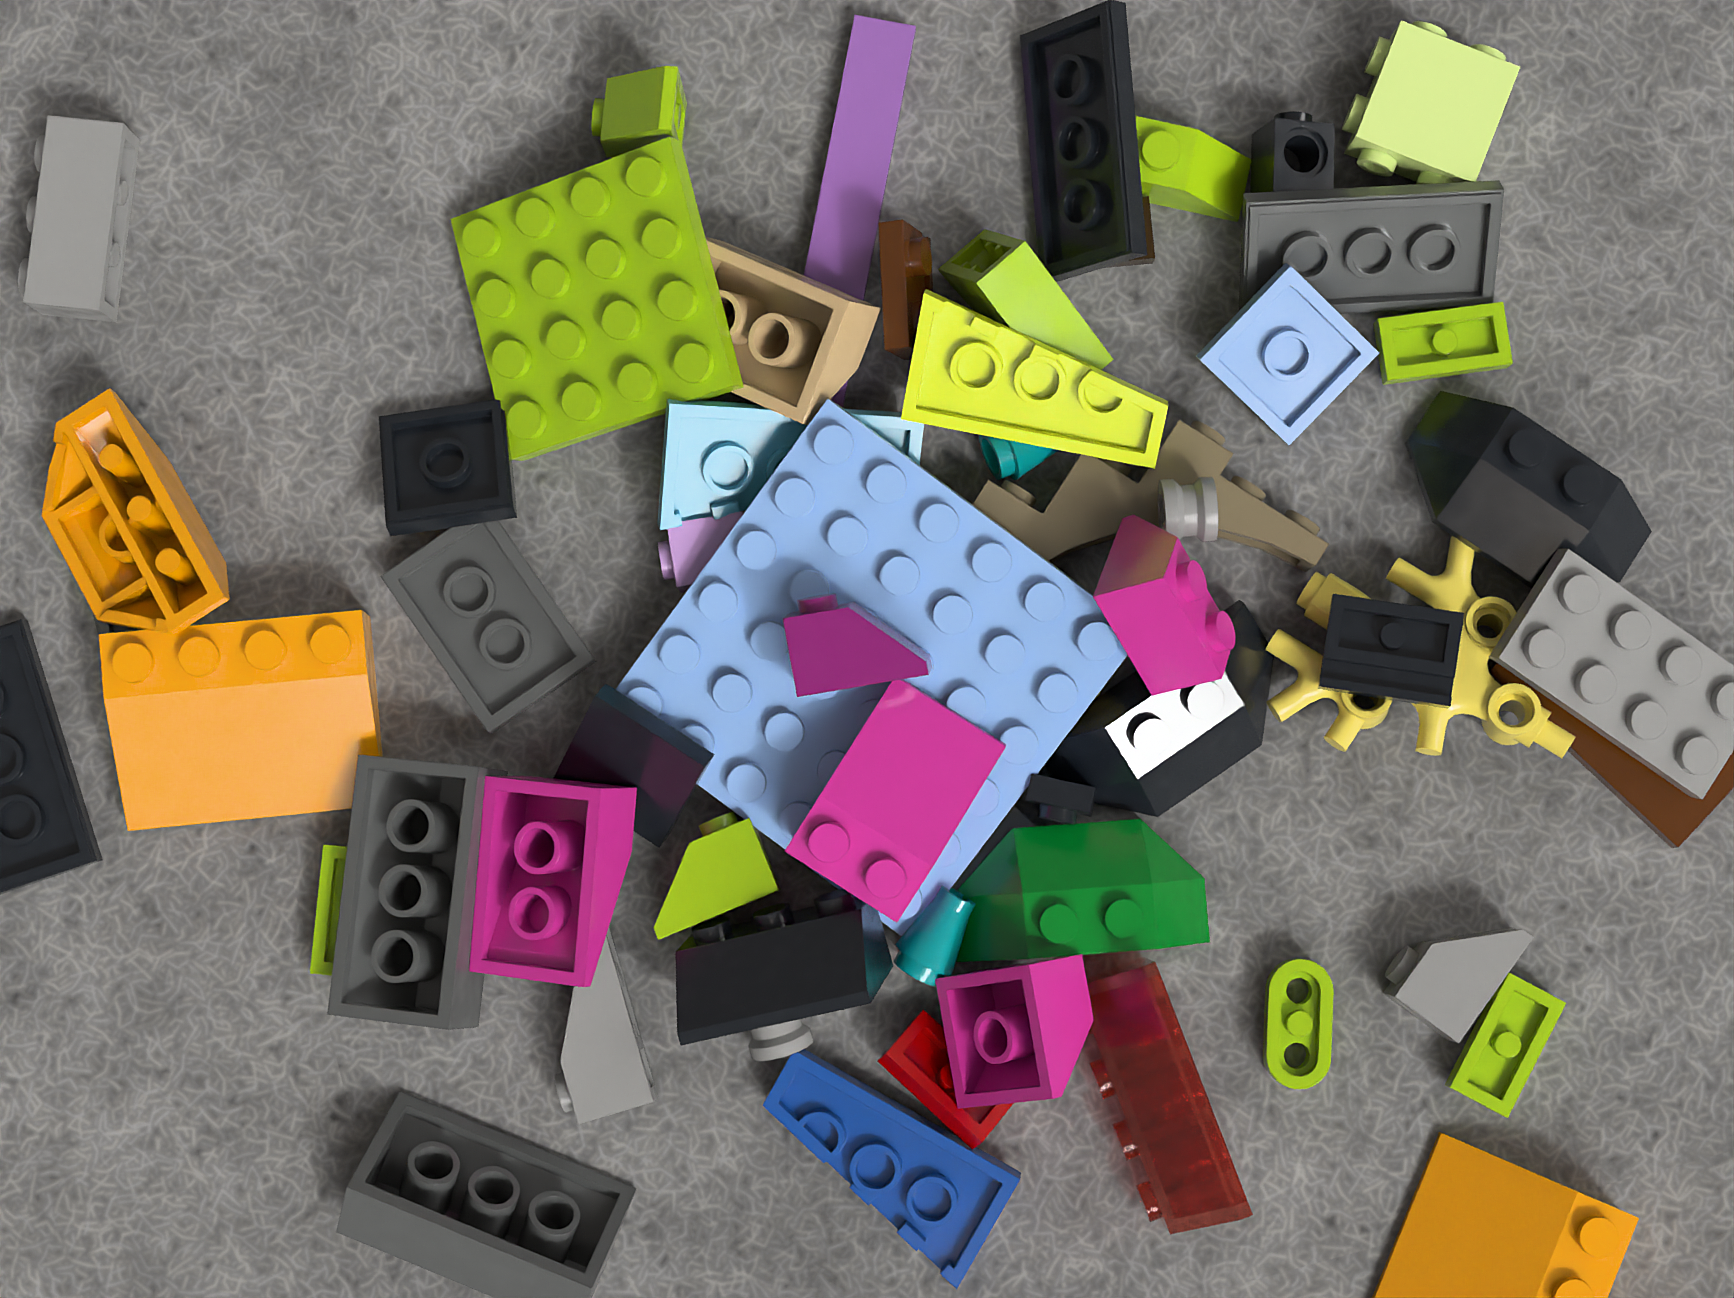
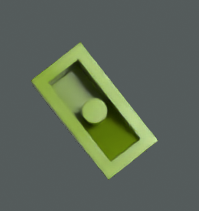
(640, 110)
(1190, 170)
(717, 875)

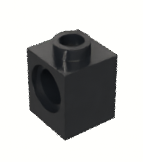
(1307, 140)

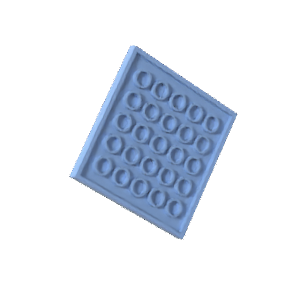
(858, 518)

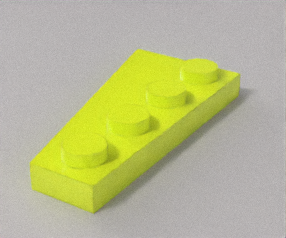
(1013, 388)

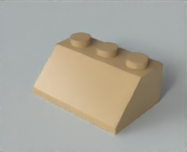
(789, 332)

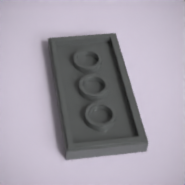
(1377, 244)

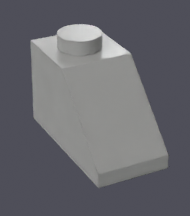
(1453, 977)

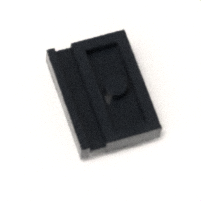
(1391, 651)

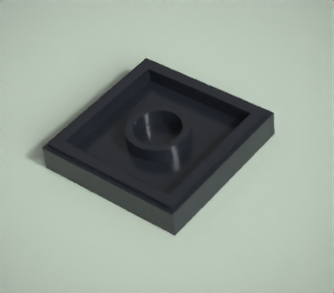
(446, 467)
(634, 748)

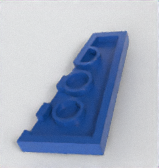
(898, 1161)

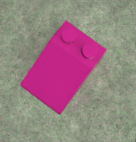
(896, 799)
(548, 876)

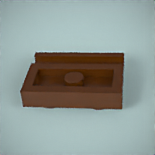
(904, 278)

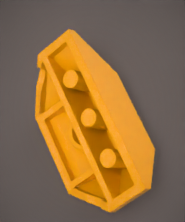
(129, 523)

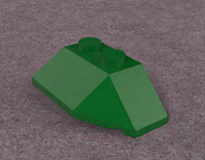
(1082, 894)

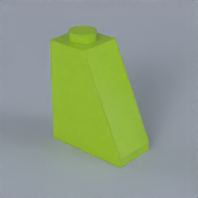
(1012, 286)

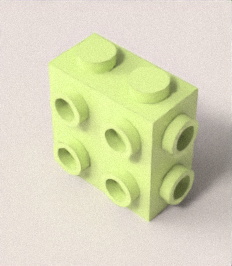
(1428, 106)

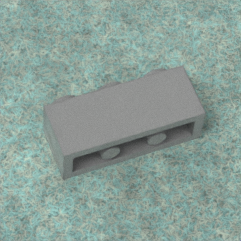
(79, 218)

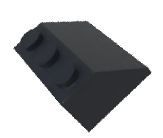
(779, 966)

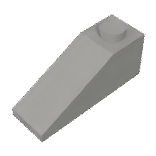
(603, 1047)

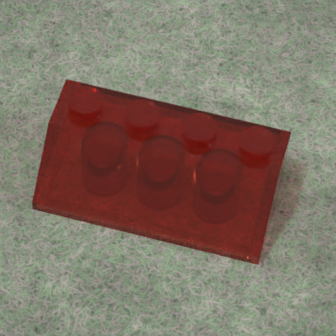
(1160, 1102)

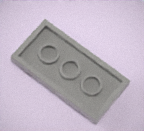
(1624, 672)

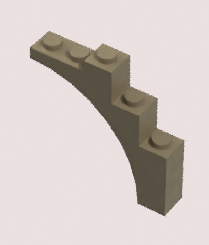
(1101, 494)

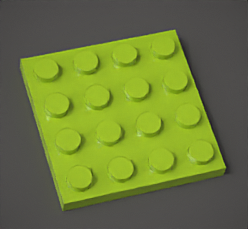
(596, 300)

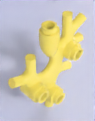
(1473, 686)

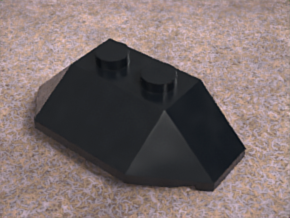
(1520, 490)
(1163, 747)

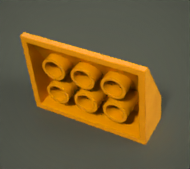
(240, 717)
(1501, 1233)

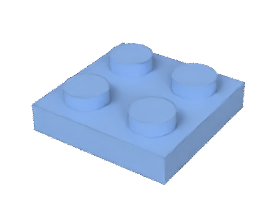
(1287, 354)

